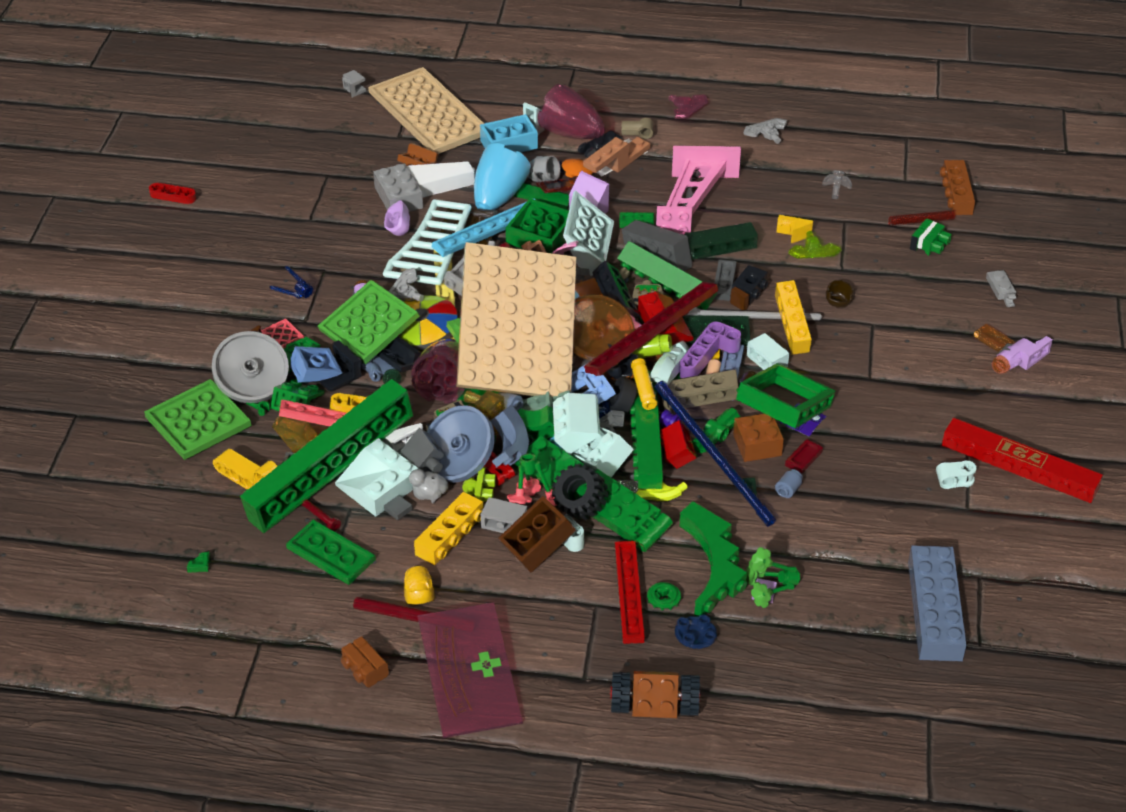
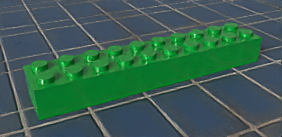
(326, 456)

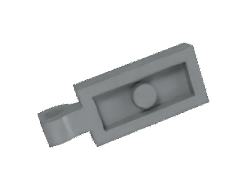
(1002, 287)

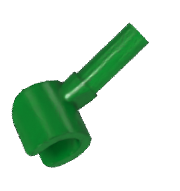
(260, 407)

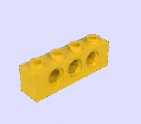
(793, 317)
(448, 528)

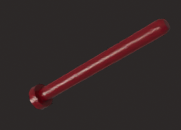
(332, 523)

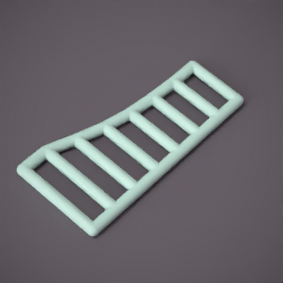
(413, 242)

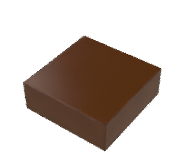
(739, 298)

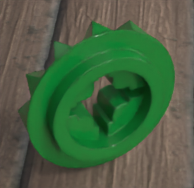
(662, 589)

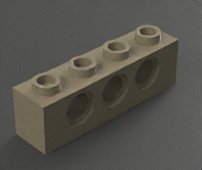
(704, 389)

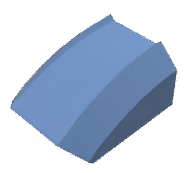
(314, 364)

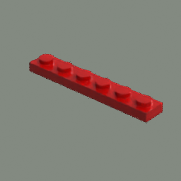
(629, 592)

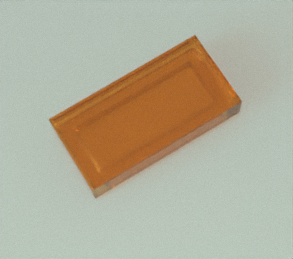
(992, 337)

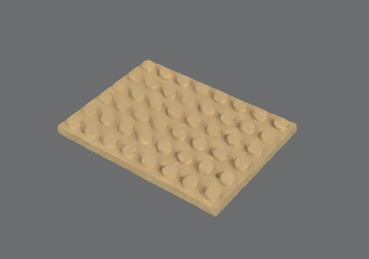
(516, 321)

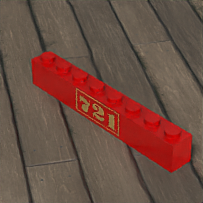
(1022, 460)

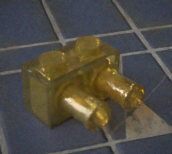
(489, 404)

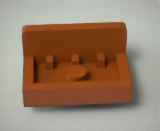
(418, 156)

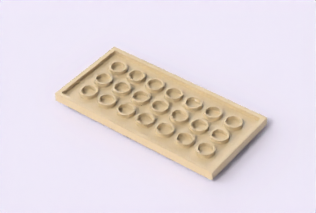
(427, 110)

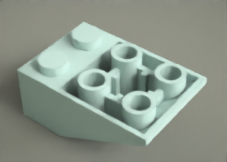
(604, 452)

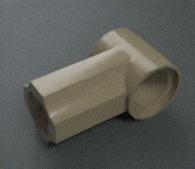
(637, 128)

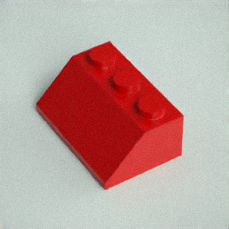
(654, 303)

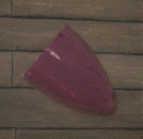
(570, 114)
(436, 371)

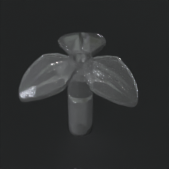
(837, 179)

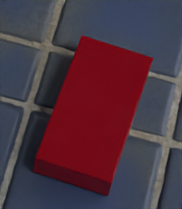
(804, 456)

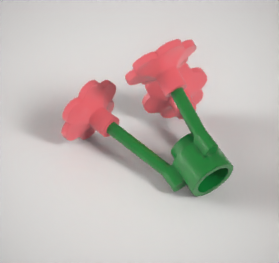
(528, 486)

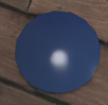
(695, 632)

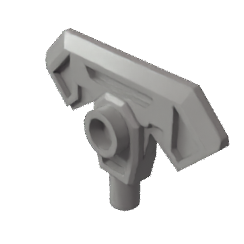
(767, 128)
(403, 289)

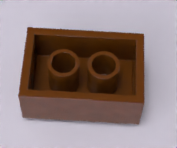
(537, 534)

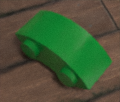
(538, 422)

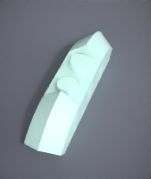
(669, 364)

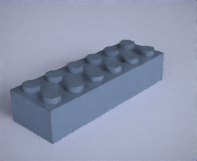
(936, 603)

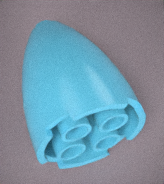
(499, 176)

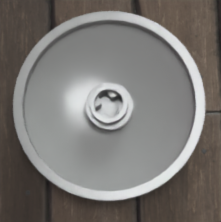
(249, 366)

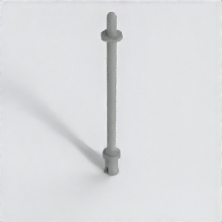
(752, 314)

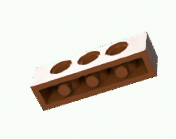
(957, 187)

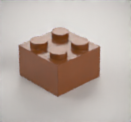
(758, 437)

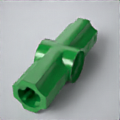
(717, 429)

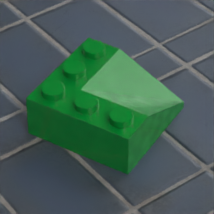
(538, 222)

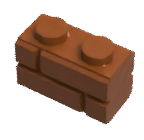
(364, 662)

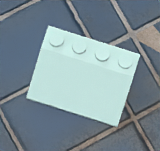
(591, 229)

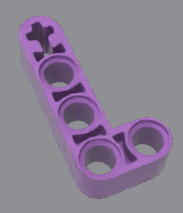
(714, 337)

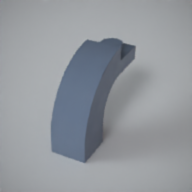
(513, 435)

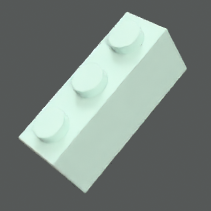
(575, 420)

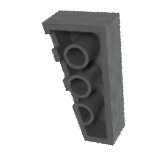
(660, 242)

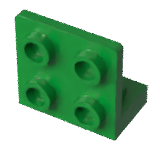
(294, 392)

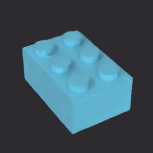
(514, 132)

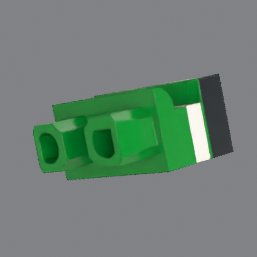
(930, 237)

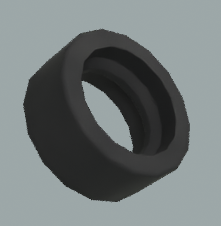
(625, 395)

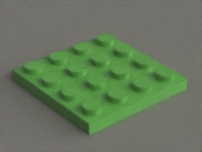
(368, 321)
(197, 419)

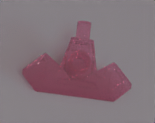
(686, 106)

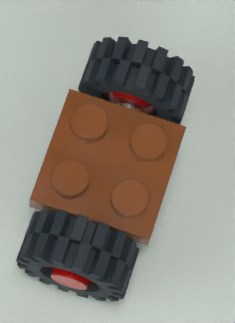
(655, 694)

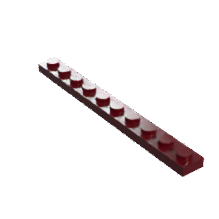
(650, 329)

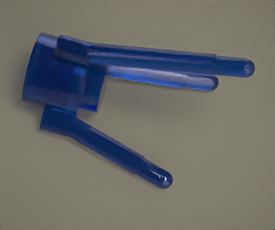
(302, 288)

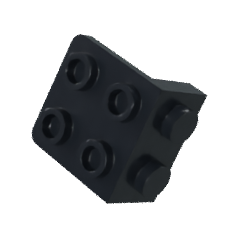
(349, 365)

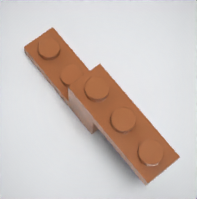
(616, 154)

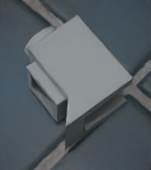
(351, 83)

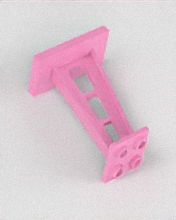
(712, 163)

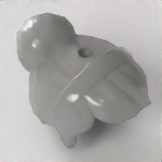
(427, 485)

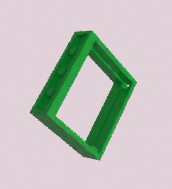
(818, 395)

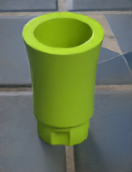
(657, 346)

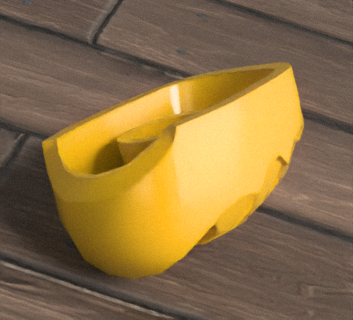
(418, 586)

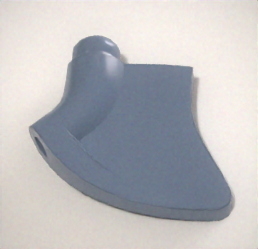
(376, 367)

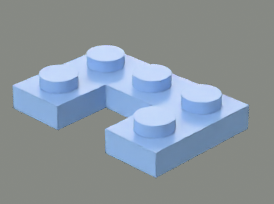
(597, 384)

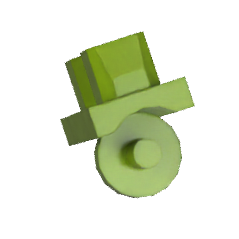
(477, 487)

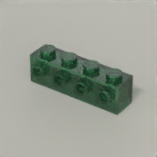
(722, 240)

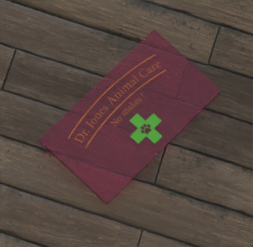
(469, 670)

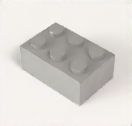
(398, 184)

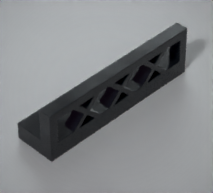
(614, 287)
(403, 353)

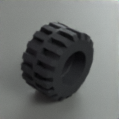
(570, 481)

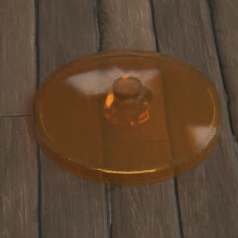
(597, 324)

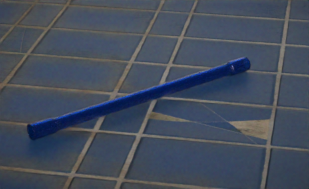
(761, 510)

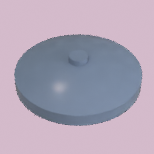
(465, 439)

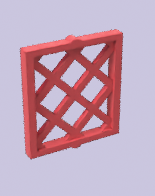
(275, 326)

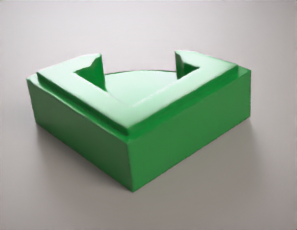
(200, 563)

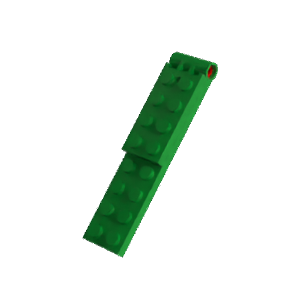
(624, 510)

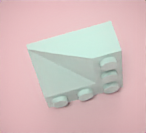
(376, 477)

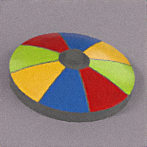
(431, 324)

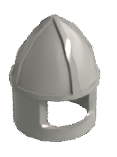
(544, 169)

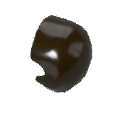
(839, 294)

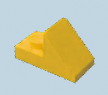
(794, 226)

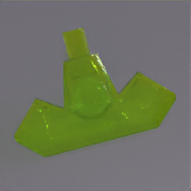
(814, 249)

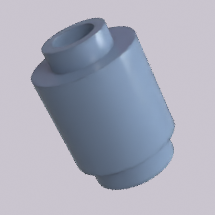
(513, 399)
(789, 483)

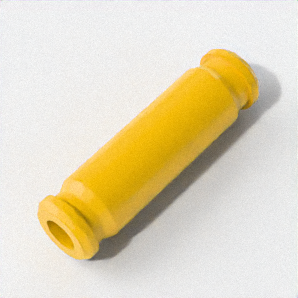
(643, 384)

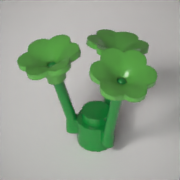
(757, 568)

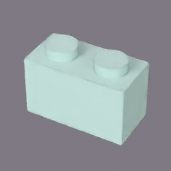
(766, 352)

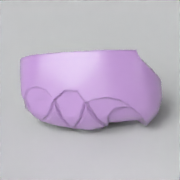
(397, 219)

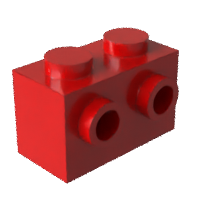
(677, 444)

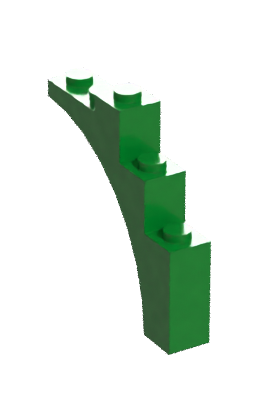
(714, 537)

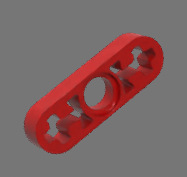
(182, 194)

